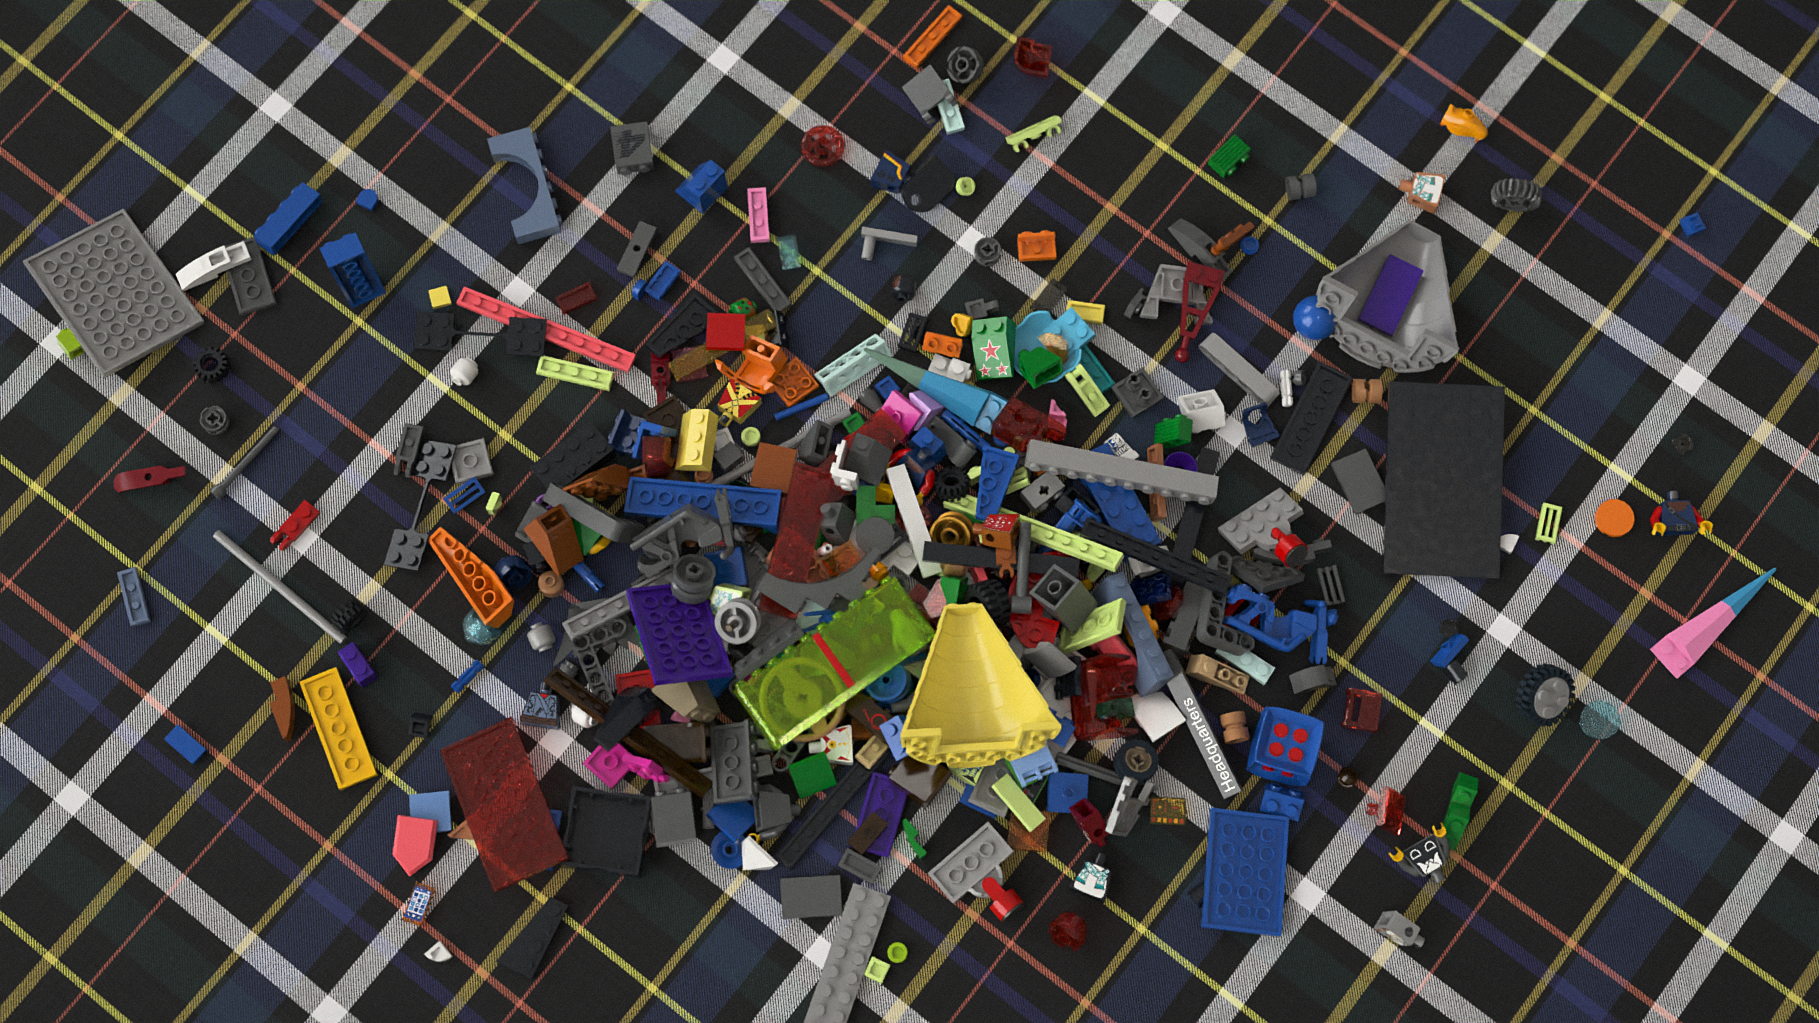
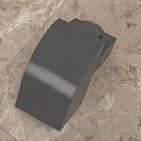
(1312, 678)

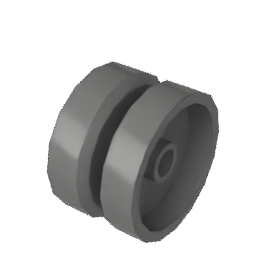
(693, 579)

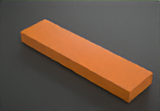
(932, 37)

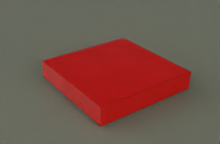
(725, 331)

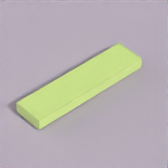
(575, 373)

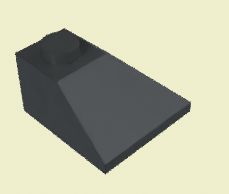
(868, 459)

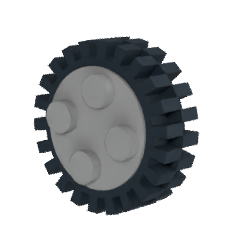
(1545, 694)

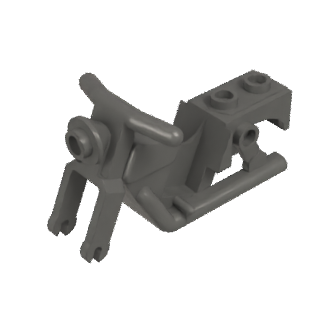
(687, 524)

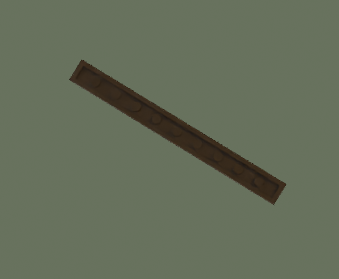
(638, 739)

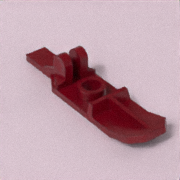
(660, 381)
(138, 478)

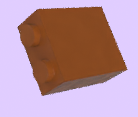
(773, 467)

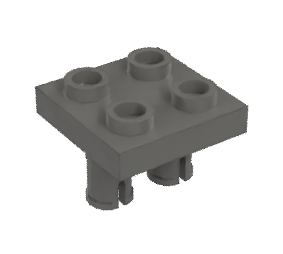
(1137, 392)

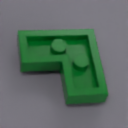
(867, 507)

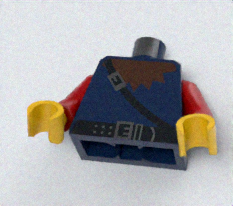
(919, 468)
(1677, 518)

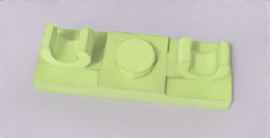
(1034, 132)

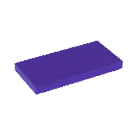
(1390, 295)
(888, 804)

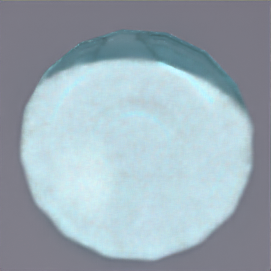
(1599, 720)

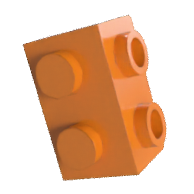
(1036, 246)
(942, 344)

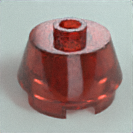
(1068, 930)

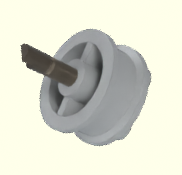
(738, 620)

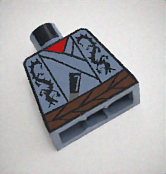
(542, 709)

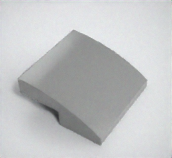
(1049, 660)

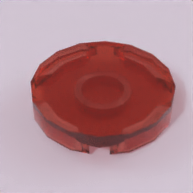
(1166, 609)

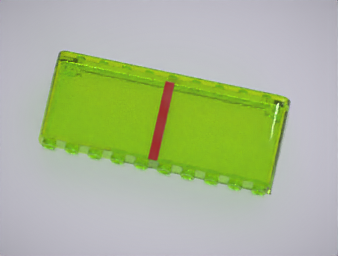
(834, 662)

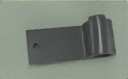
(957, 448)

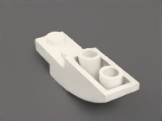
(210, 264)

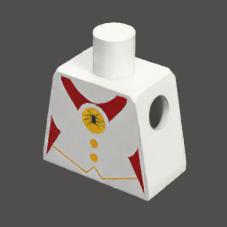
(836, 746)

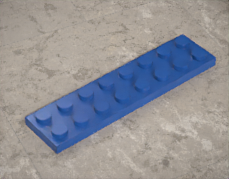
(661, 497)

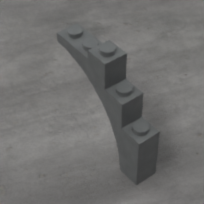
(822, 592)

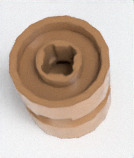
(1368, 391)
(1234, 726)

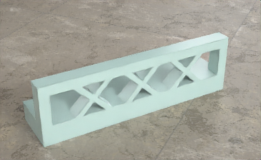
(854, 365)

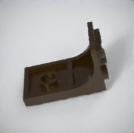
(683, 739)

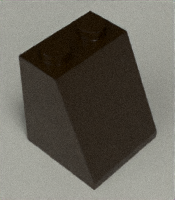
(919, 780)

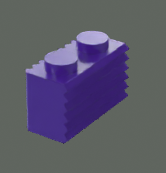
(357, 664)

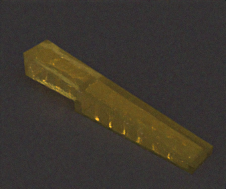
(701, 357)

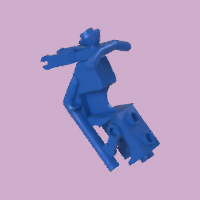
(1286, 631)

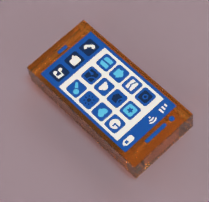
(418, 904)

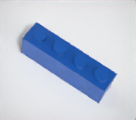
(287, 218)

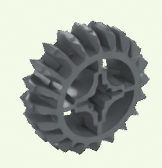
(1516, 195)

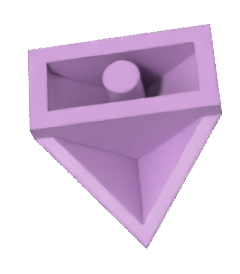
(927, 405)

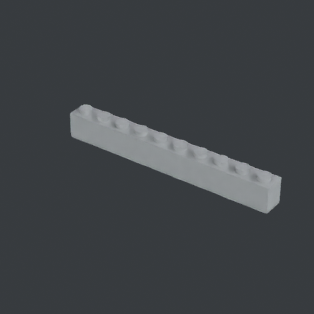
(1121, 471)

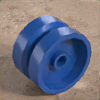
(896, 689)

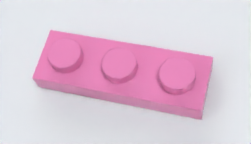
(758, 215)

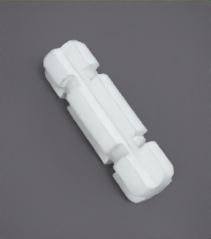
(1286, 388)

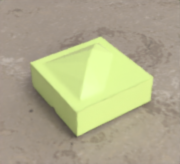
(494, 503)

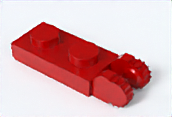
(295, 524)

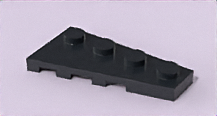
(681, 327)

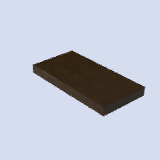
(668, 414)

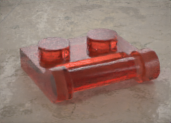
(1368, 711)

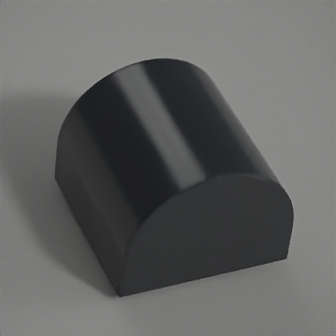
(1455, 672)
(1197, 894)

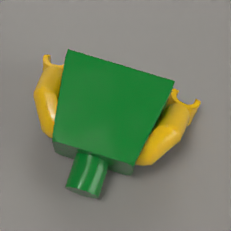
(589, 540)

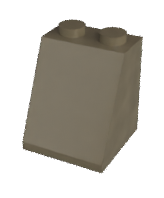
(689, 699)

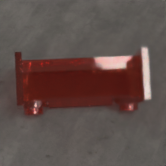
(1083, 707)

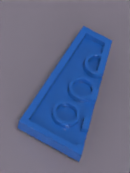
(995, 477)

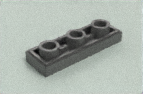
(640, 240)

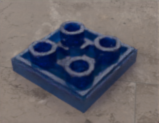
(1152, 589)

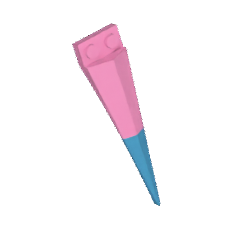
(1689, 642)

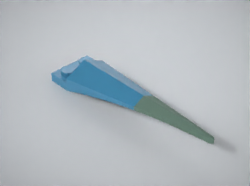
(967, 401)

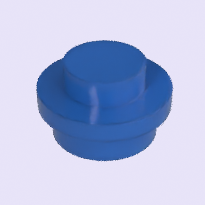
(1249, 245)

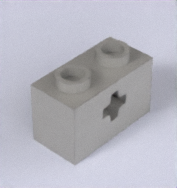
(1045, 482)

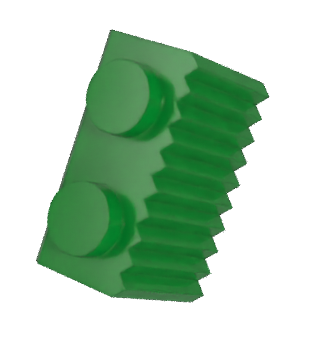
(1229, 156)
(1173, 431)

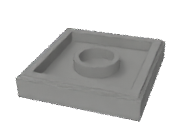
(471, 460)

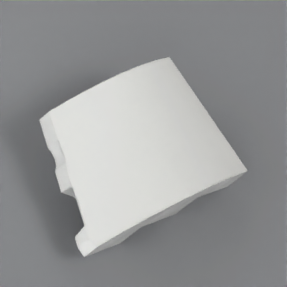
(1156, 714)

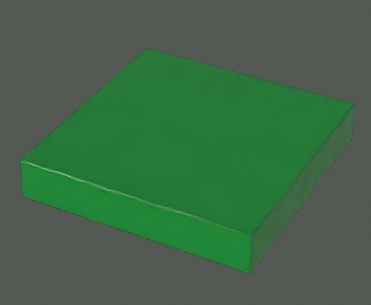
(812, 775)

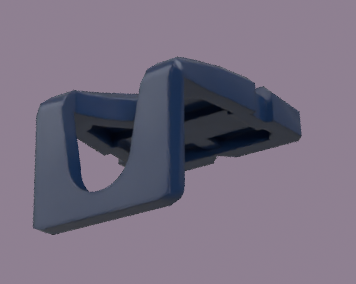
(1263, 431)

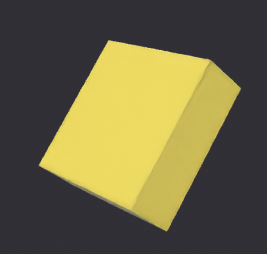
(440, 297)

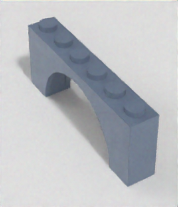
(541, 217)
(1152, 665)

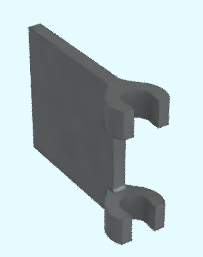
(927, 91)

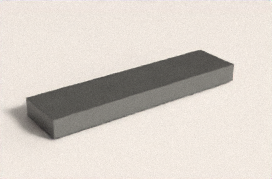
(762, 280)

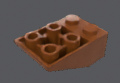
(600, 483)
(556, 539)

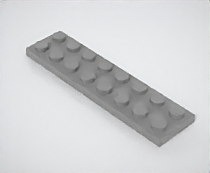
(848, 956)

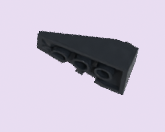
(627, 714)

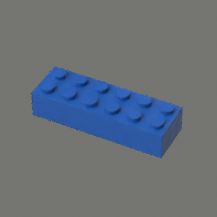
(352, 269)
(1121, 508)

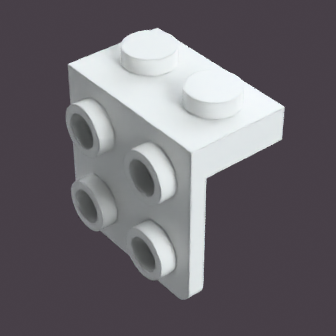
(843, 478)

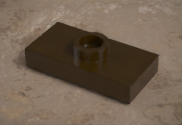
(867, 833)

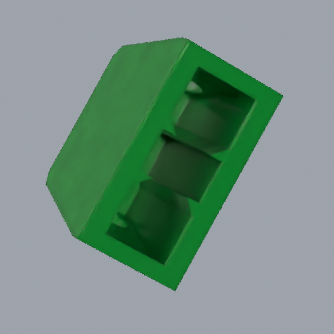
(1039, 366)

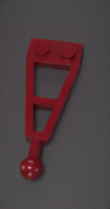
(1205, 277)

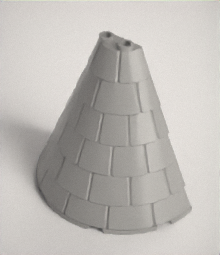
(1427, 325)

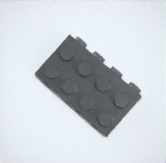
(734, 762)

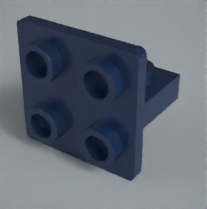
(624, 433)

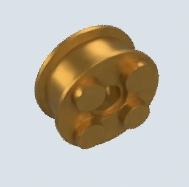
(955, 522)

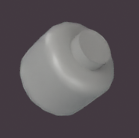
(541, 637)

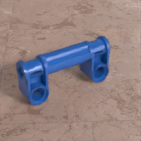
(1070, 520)

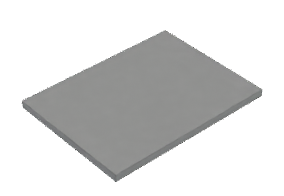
(113, 292)

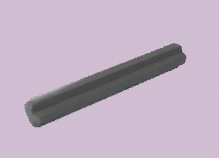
(1088, 768)

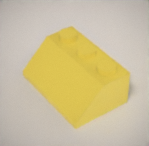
(697, 440)

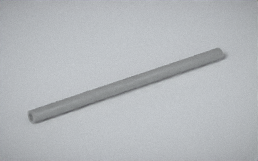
(791, 443)
(280, 587)

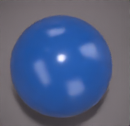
(1311, 321)

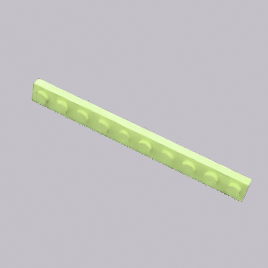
(1052, 537)

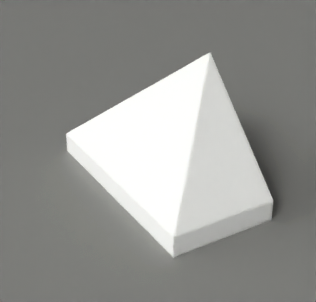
(755, 857)

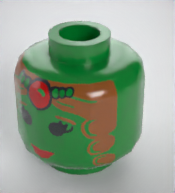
(743, 306)

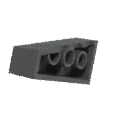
(1183, 621)

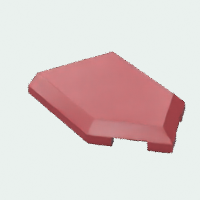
(414, 842)

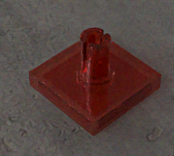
(1389, 810)

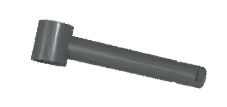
(1022, 602)

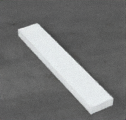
(911, 517)

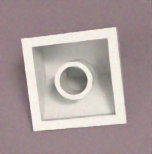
(1204, 409)

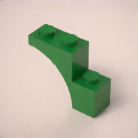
(1458, 812)

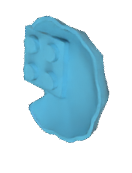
(1068, 325)

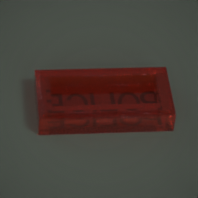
(576, 298)

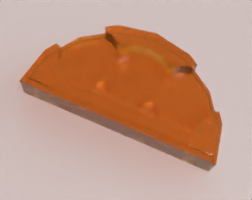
(1056, 344)

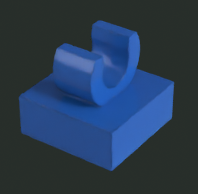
(1692, 224)

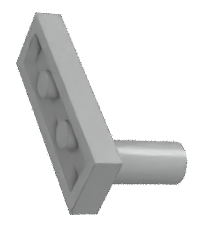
(872, 235)

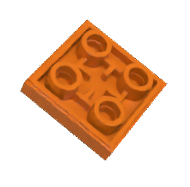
(794, 383)

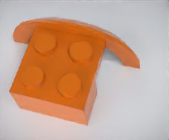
(760, 366)

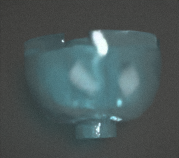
(477, 631)

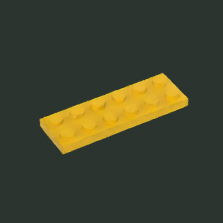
(338, 728)

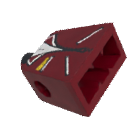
(1089, 822)

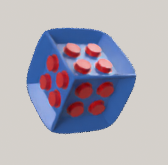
(1285, 746)

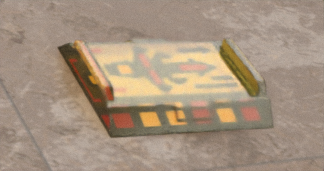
(1167, 810)

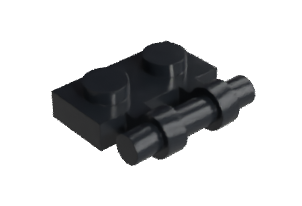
(1070, 683)

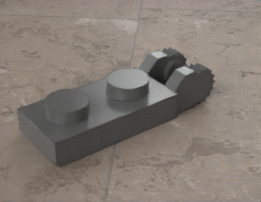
(408, 448)

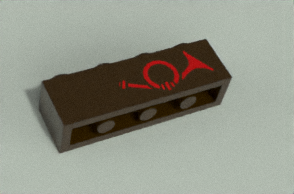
(868, 714)

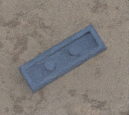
(134, 597)

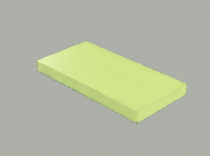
(1099, 625)

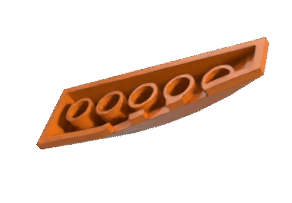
(474, 578)

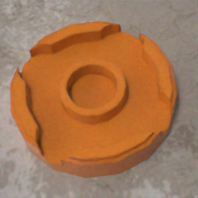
(1614, 518)

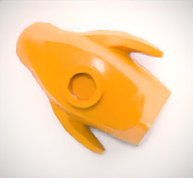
(1464, 123)

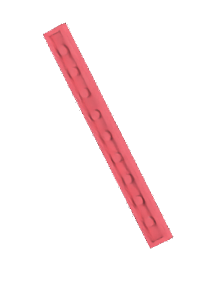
(555, 332)

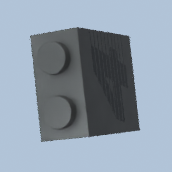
(632, 148)

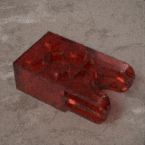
(1021, 423)

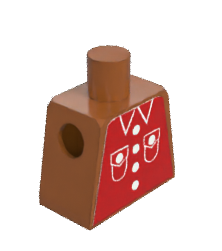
(999, 530)

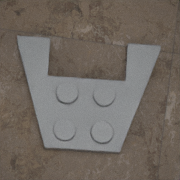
(1168, 288)
(1126, 808)

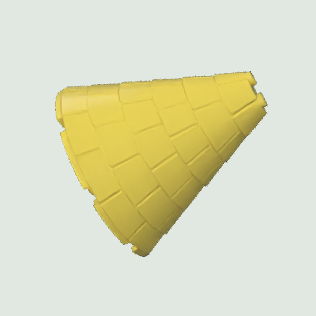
(974, 697)

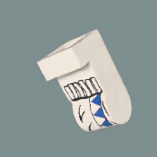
(1121, 448)

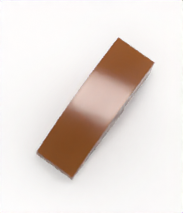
(283, 707)

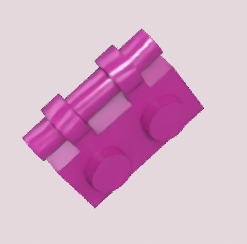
(645, 768)

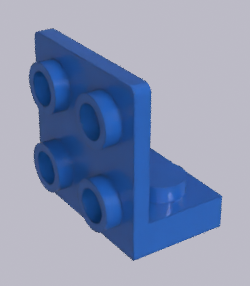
(650, 429)

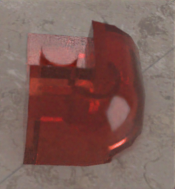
(1032, 58)
(656, 455)

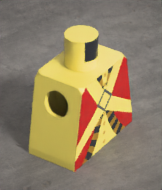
(737, 403)

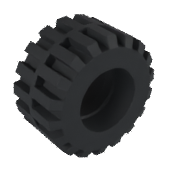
(992, 597)

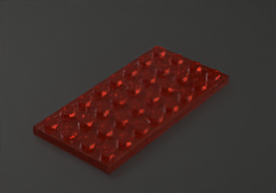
(504, 804)

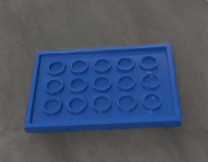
(1245, 872)

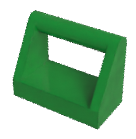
(951, 588)

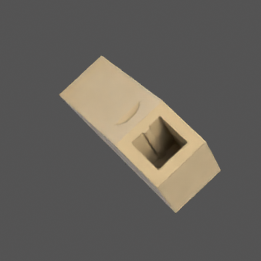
(1216, 673)

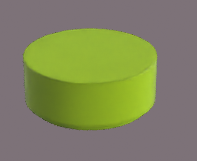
(897, 952)

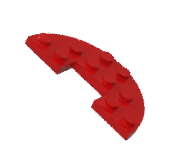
(1032, 627)

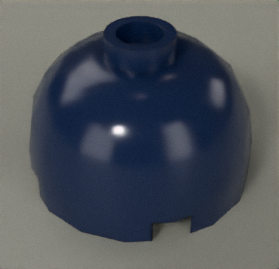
(513, 572)

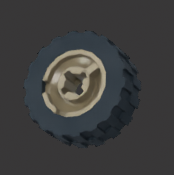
(1136, 750)

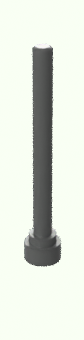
(220, 489)

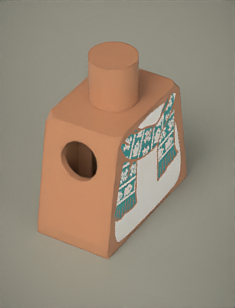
(1424, 190)

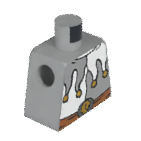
(1399, 929)

